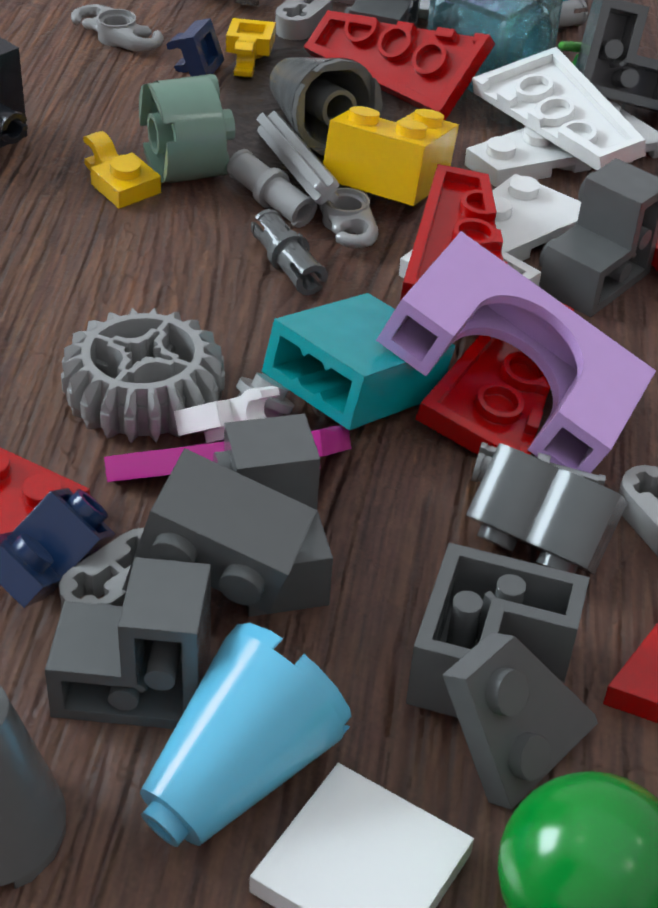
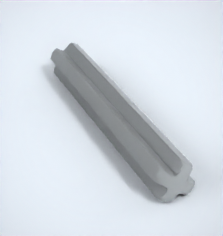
(298, 158)

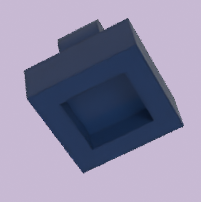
(199, 48)

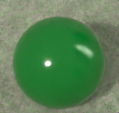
(582, 845)

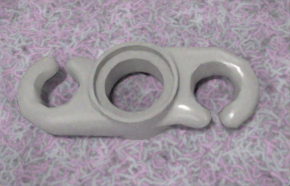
(117, 27)
(349, 216)

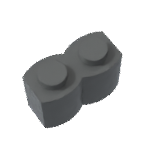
(545, 510)

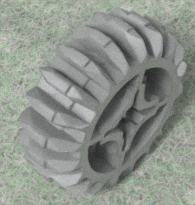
(140, 371)

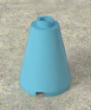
(241, 736)

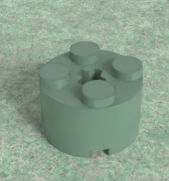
(186, 128)

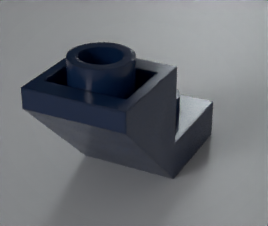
(50, 542)

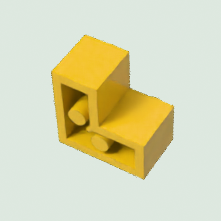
(389, 156)

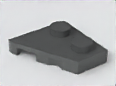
(514, 716)

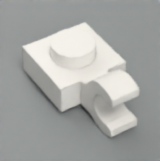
(212, 416)

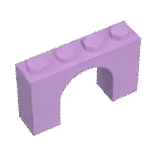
(589, 373)

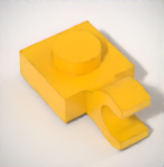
(249, 41)
(119, 177)

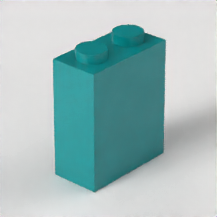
(339, 366)

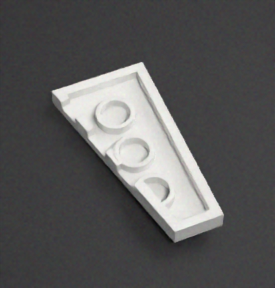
(562, 107)
(535, 156)
(527, 216)

